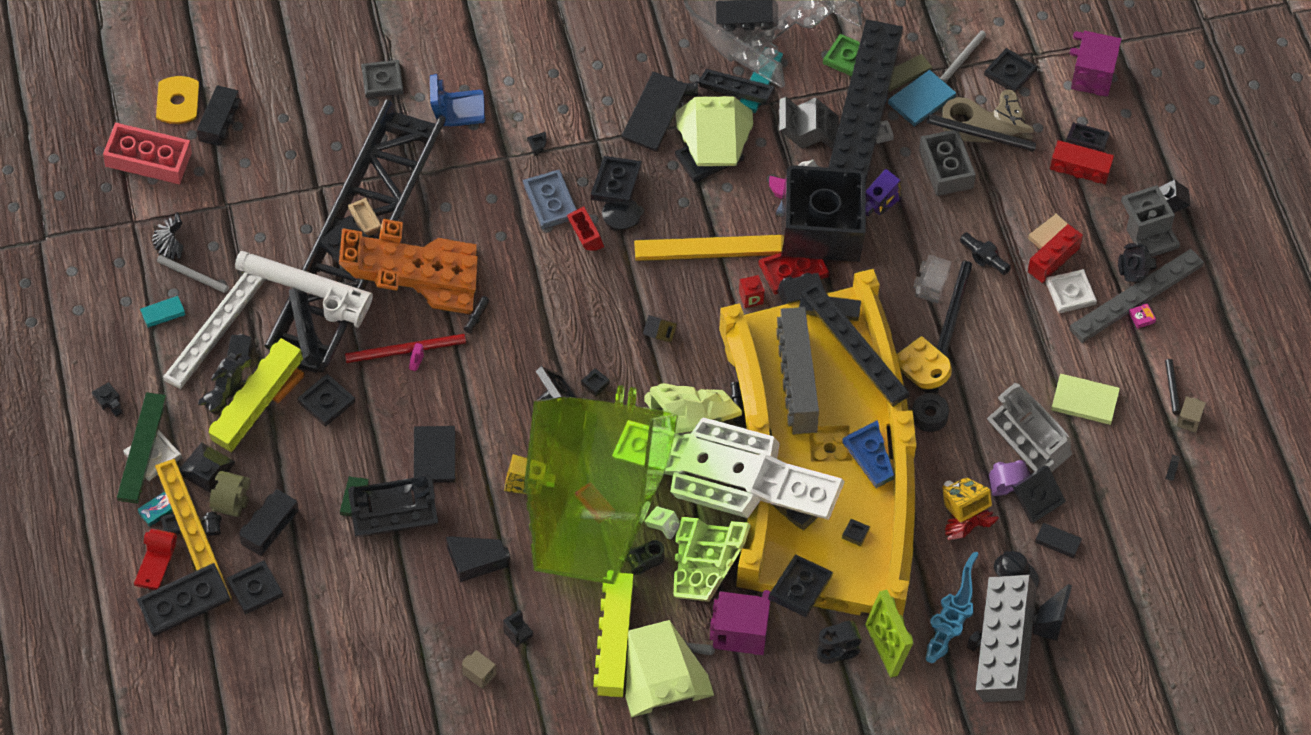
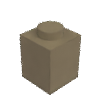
(1191, 414)
(478, 669)

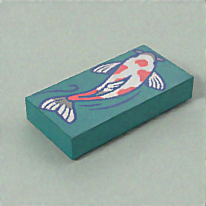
(155, 509)

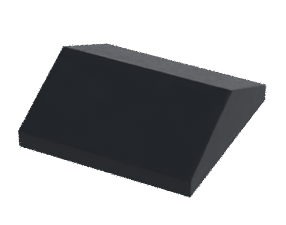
(1088, 136)

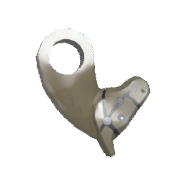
(1005, 119)

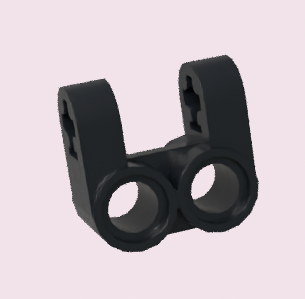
(844, 643)

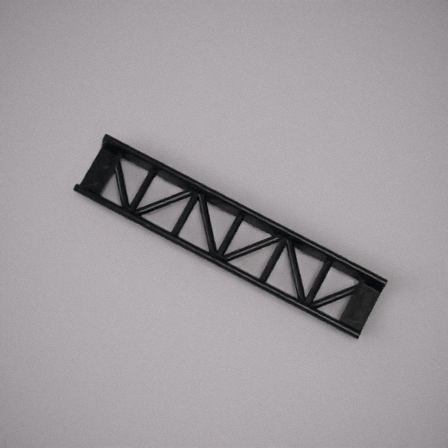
(386, 121)

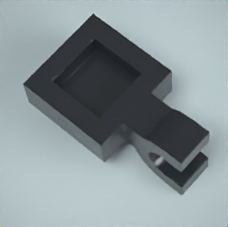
(108, 397)

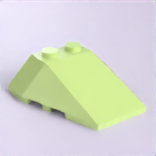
(715, 129)
(661, 669)

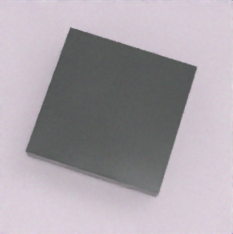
(382, 78)

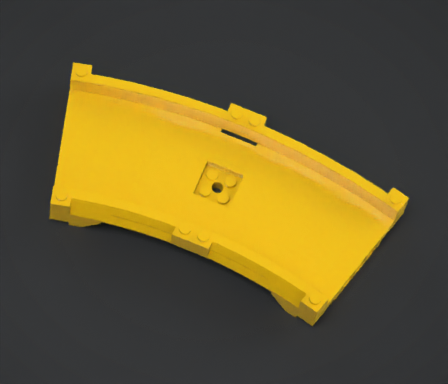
(845, 405)

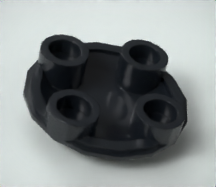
(621, 216)

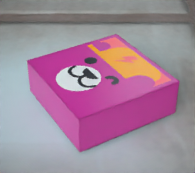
(1142, 316)

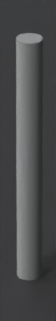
(963, 56)
(192, 274)

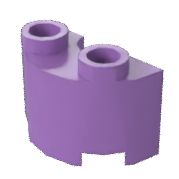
(1007, 475)

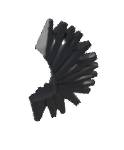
(165, 238)

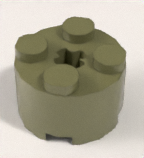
(230, 494)

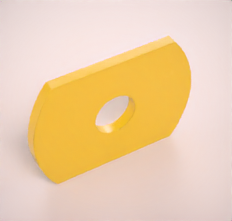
(175, 86)

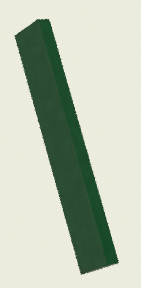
(141, 448)

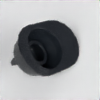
(1014, 564)

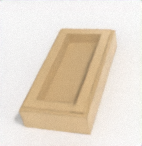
(365, 217)
(1047, 231)

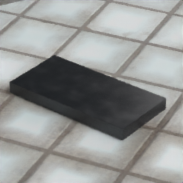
(654, 111)
(183, 599)

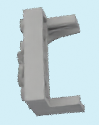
(1035, 439)

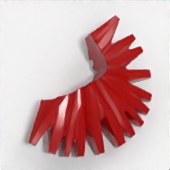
(959, 530)

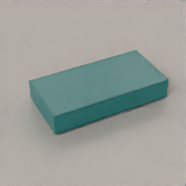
(162, 311)

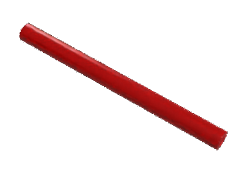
(404, 348)

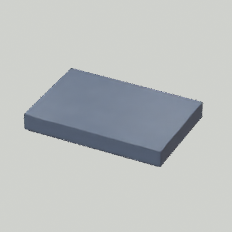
(549, 198)

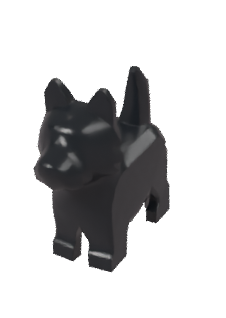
(227, 382)

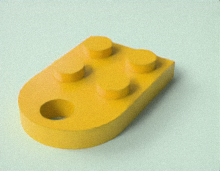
(923, 361)

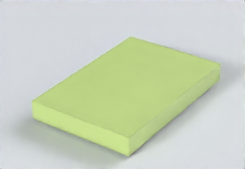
(1085, 399)

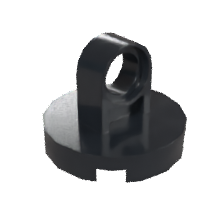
(1135, 262)

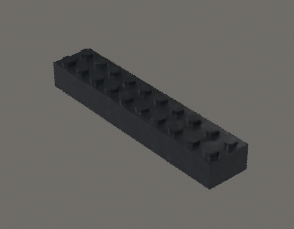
(866, 97)

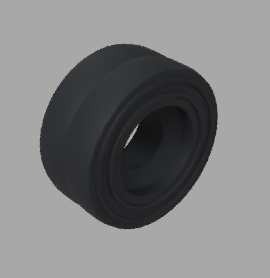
(933, 402)

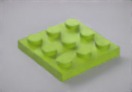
(889, 633)

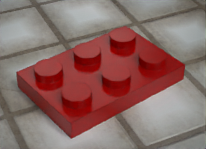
(777, 268)

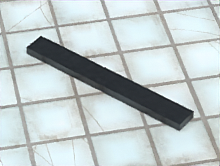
(855, 344)

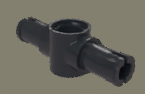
(985, 253)

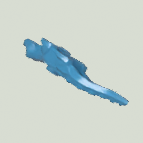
(953, 615)

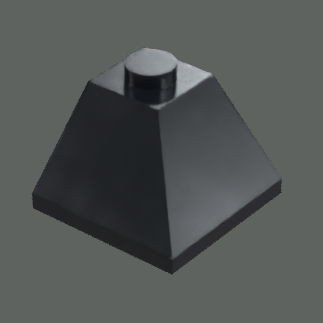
(204, 466)
(1051, 615)

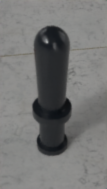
(475, 317)
(736, 397)

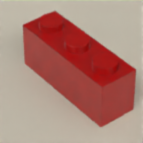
(1081, 162)
(1055, 253)

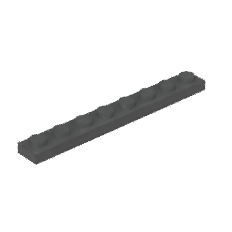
(1136, 295)

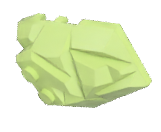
(692, 404)
(705, 556)

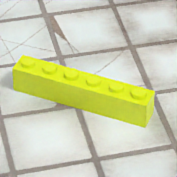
(255, 395)
(614, 637)

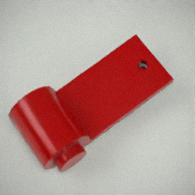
(159, 551)

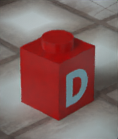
(751, 291)

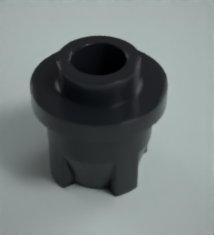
(211, 523)

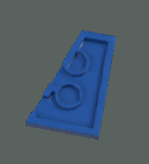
(869, 452)

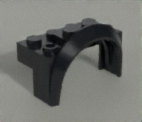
(393, 506)

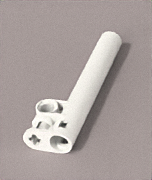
(348, 302)

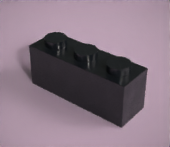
(219, 115)
(268, 522)

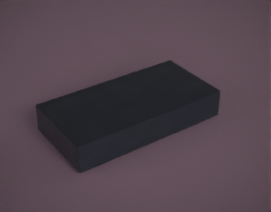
(1058, 540)

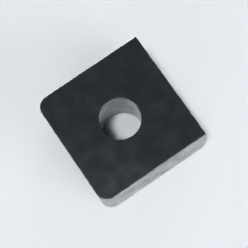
(823, 213)

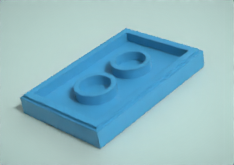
(921, 98)

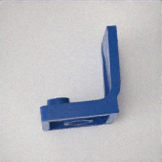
(456, 107)

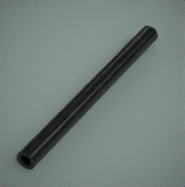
(981, 132)

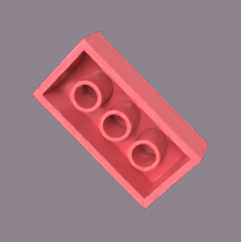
(147, 153)

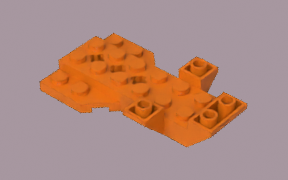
(396, 264)

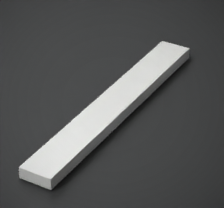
(213, 330)

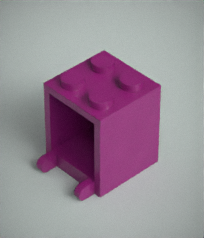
(1094, 62)
(740, 622)

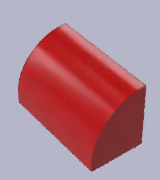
(585, 229)

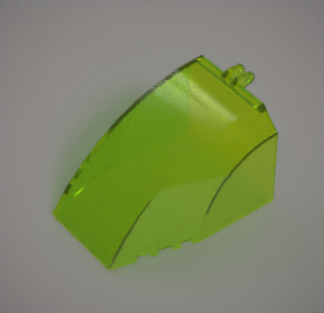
(614, 464)

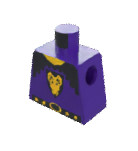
(882, 193)

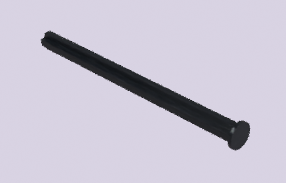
(952, 313)

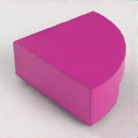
(777, 186)
(416, 357)

